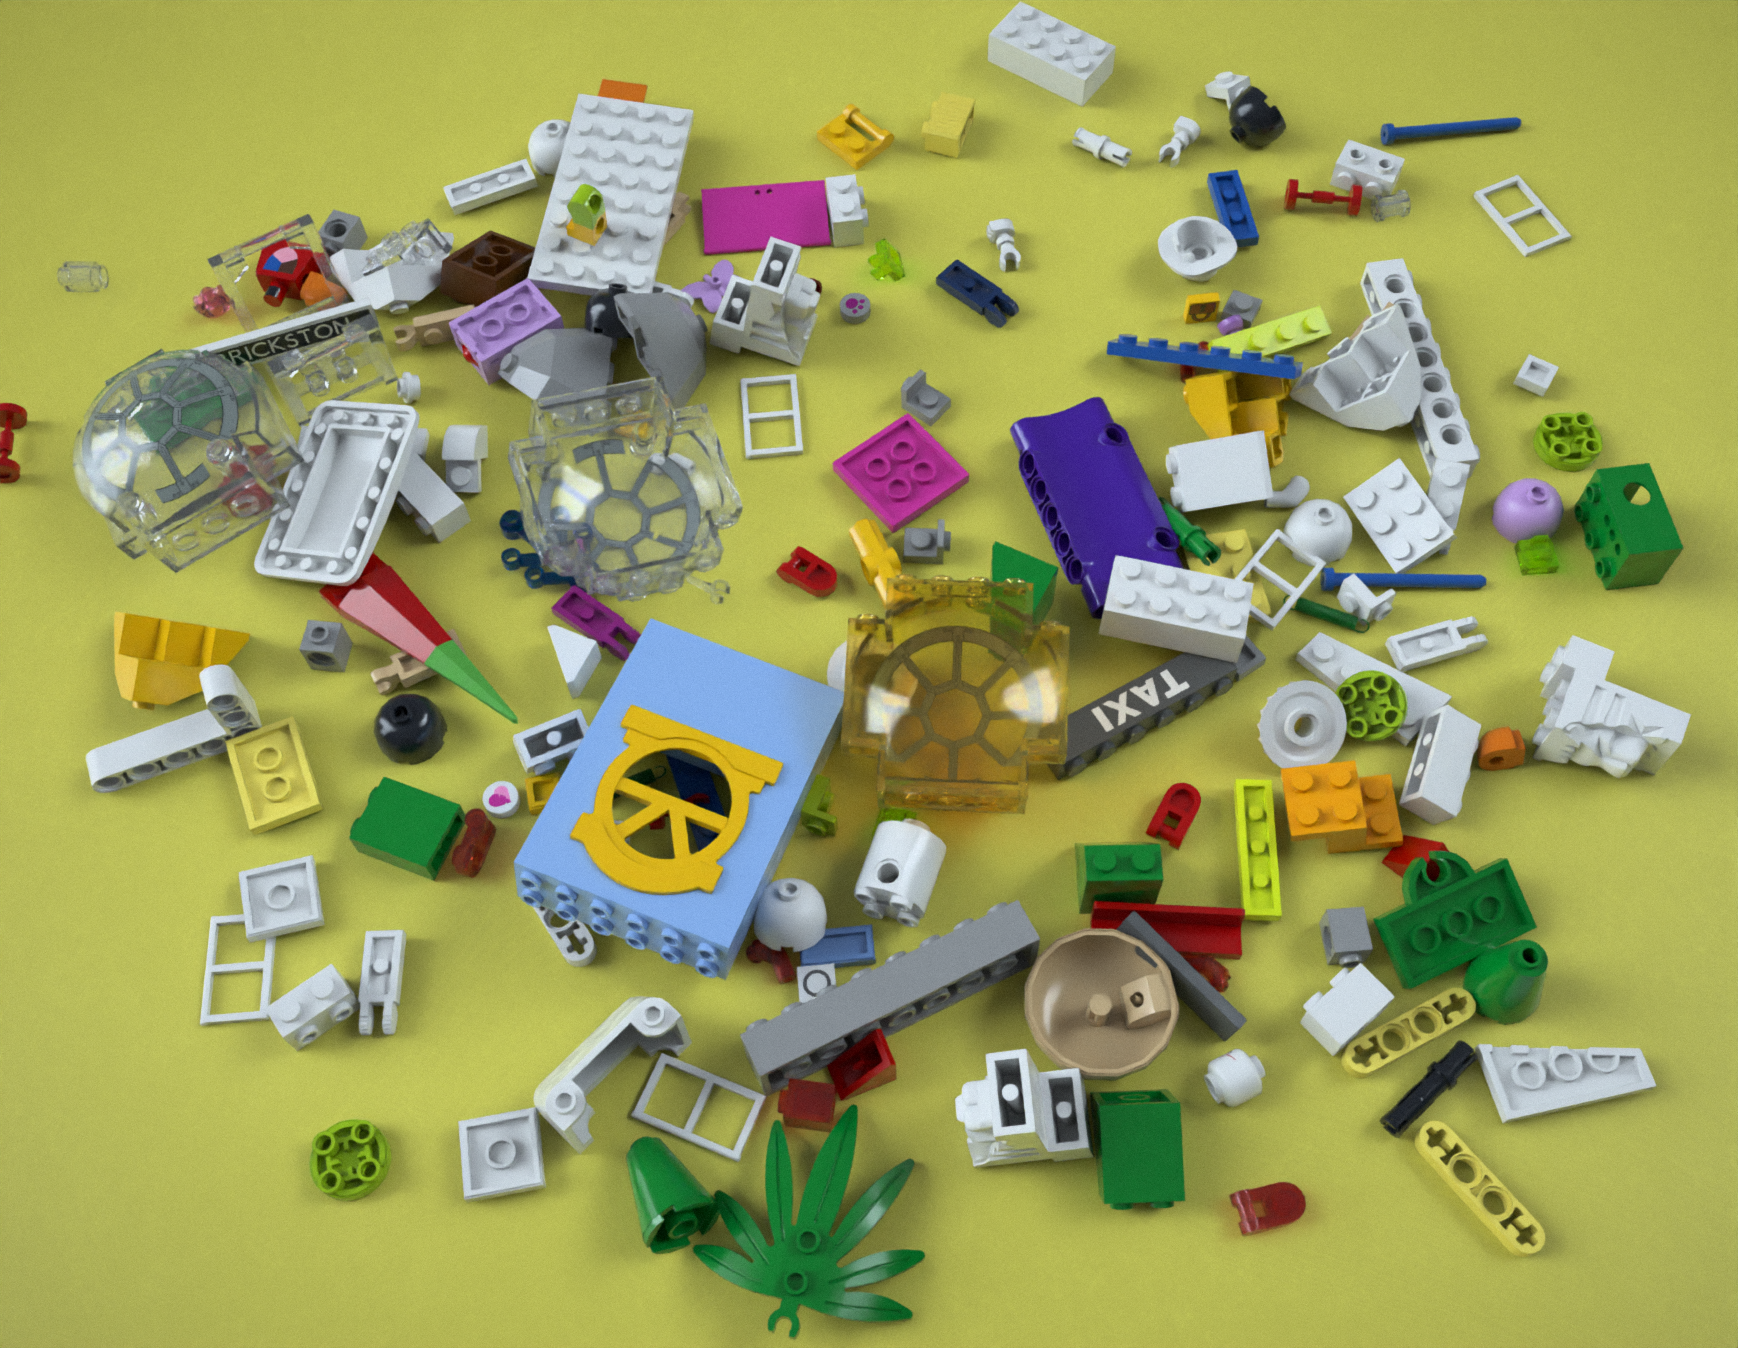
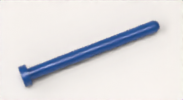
(1390, 133)
(1330, 579)

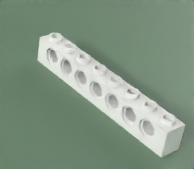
(1438, 417)

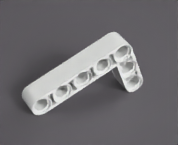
(179, 742)

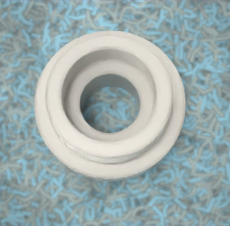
(409, 387)

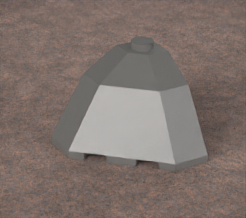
(666, 340)
(560, 362)

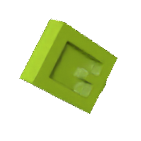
(816, 808)

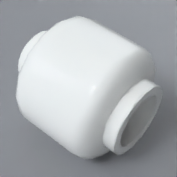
(1234, 1078)

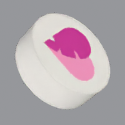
(501, 799)

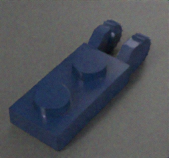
(977, 293)

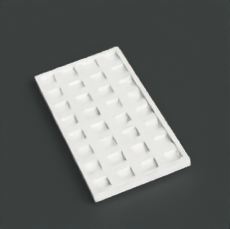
(635, 162)

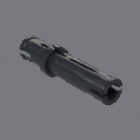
(1424, 1093)

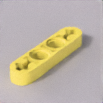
(1407, 1031)
(1474, 1192)

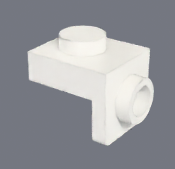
(1227, 86)
(1361, 602)

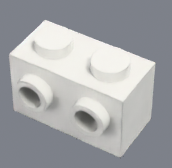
(1367, 167)
(845, 210)
(550, 742)
(313, 1007)
(1346, 1008)

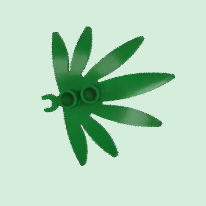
(804, 1257)

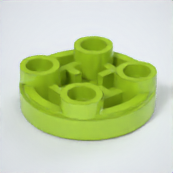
(1568, 441)
(1373, 705)
(349, 1159)

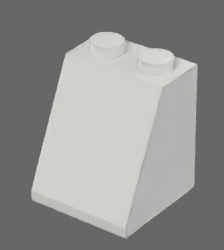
(1219, 472)

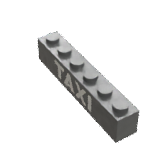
(1140, 706)

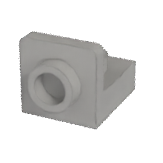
(922, 399)
(926, 544)

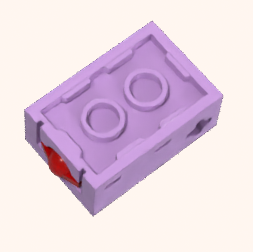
(500, 324)

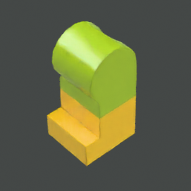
(587, 212)

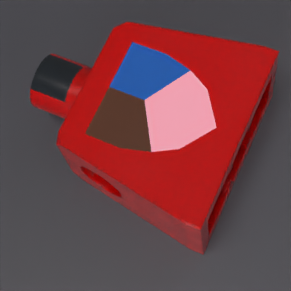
(284, 272)

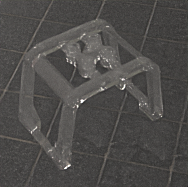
(327, 357)

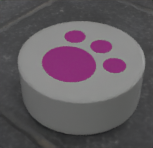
(855, 308)

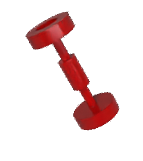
(1353, 200)
(11, 417)

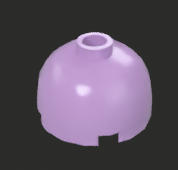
(1527, 510)

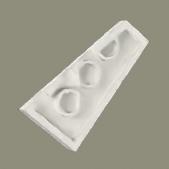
(1336, 662)
(1556, 1078)

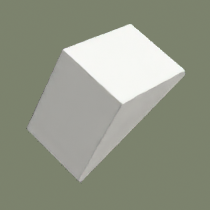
(576, 656)

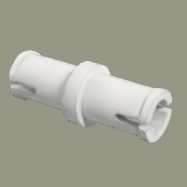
(1102, 147)

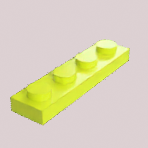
(1278, 334)
(1257, 850)

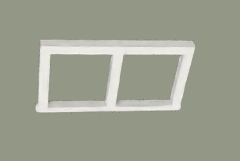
(1504, 223)
(770, 416)
(1294, 592)
(212, 969)
(711, 1080)

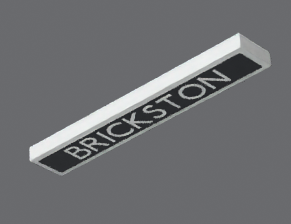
(288, 335)

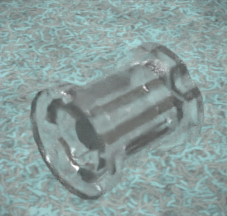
(1390, 205)

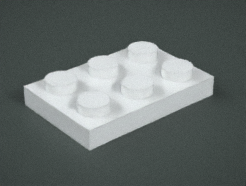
(1399, 517)

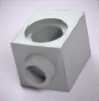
(342, 232)
(326, 646)
(1345, 936)

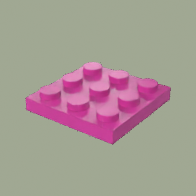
(900, 472)

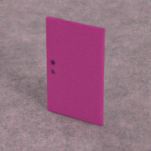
(744, 222)

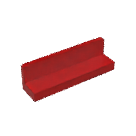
(1186, 928)

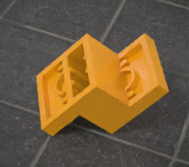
(1341, 807)

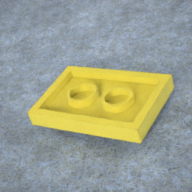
(1234, 556)
(273, 775)

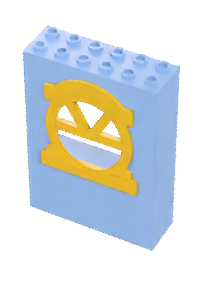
(718, 713)

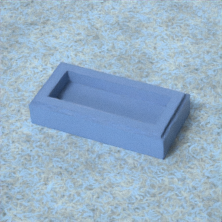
(842, 947)

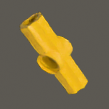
(876, 558)

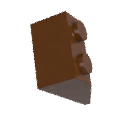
(485, 268)

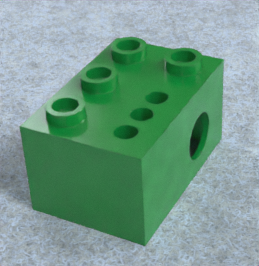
(1627, 540)

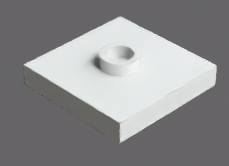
(281, 898)
(501, 1154)

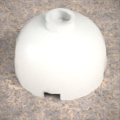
(547, 145)
(1320, 530)
(790, 915)

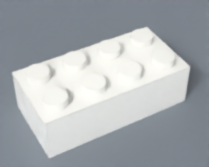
(1051, 53)
(1176, 609)

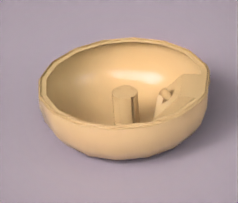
(1100, 1004)

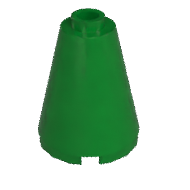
(1507, 981)
(667, 1197)

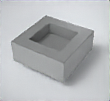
(1242, 305)
(1249, 660)

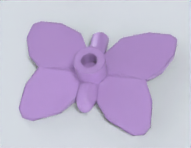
(713, 287)

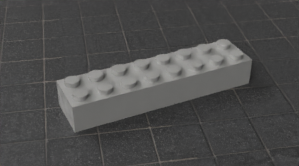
(891, 996)

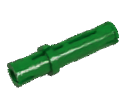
(1191, 536)

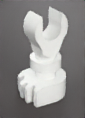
(1185, 133)
(1002, 233)

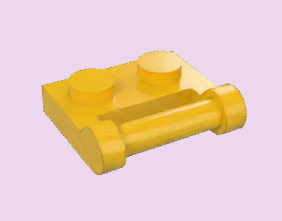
(849, 143)

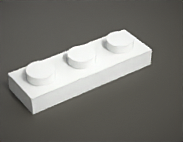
(490, 186)

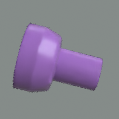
(1230, 325)

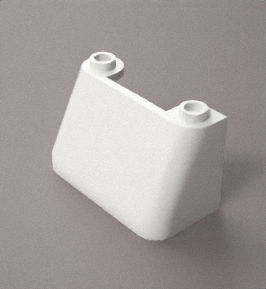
(636, 1022)

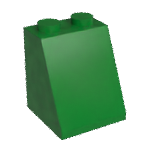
(1012, 563)
(1118, 873)
(1138, 1147)

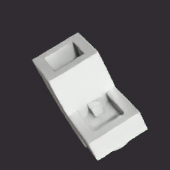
(463, 452)

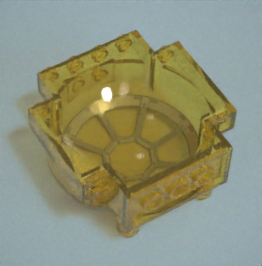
(956, 694)

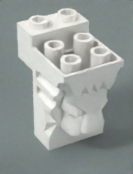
(770, 312)
(1599, 720)
(1024, 1113)

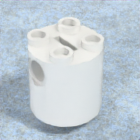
(900, 871)

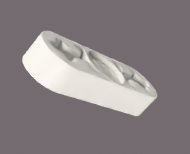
(564, 945)

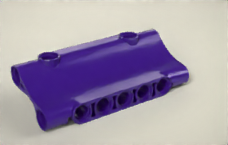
(1092, 496)

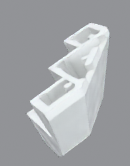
(392, 287)
(1367, 379)

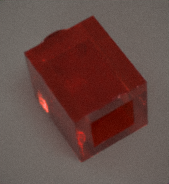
(808, 1105)

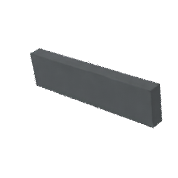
(1188, 983)

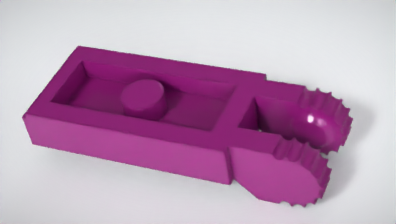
(595, 621)

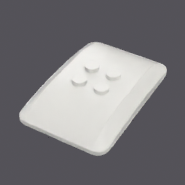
(339, 492)

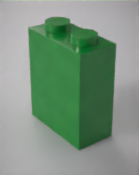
(408, 828)

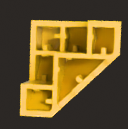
(1241, 403)
(163, 658)

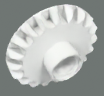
(1321, 727)

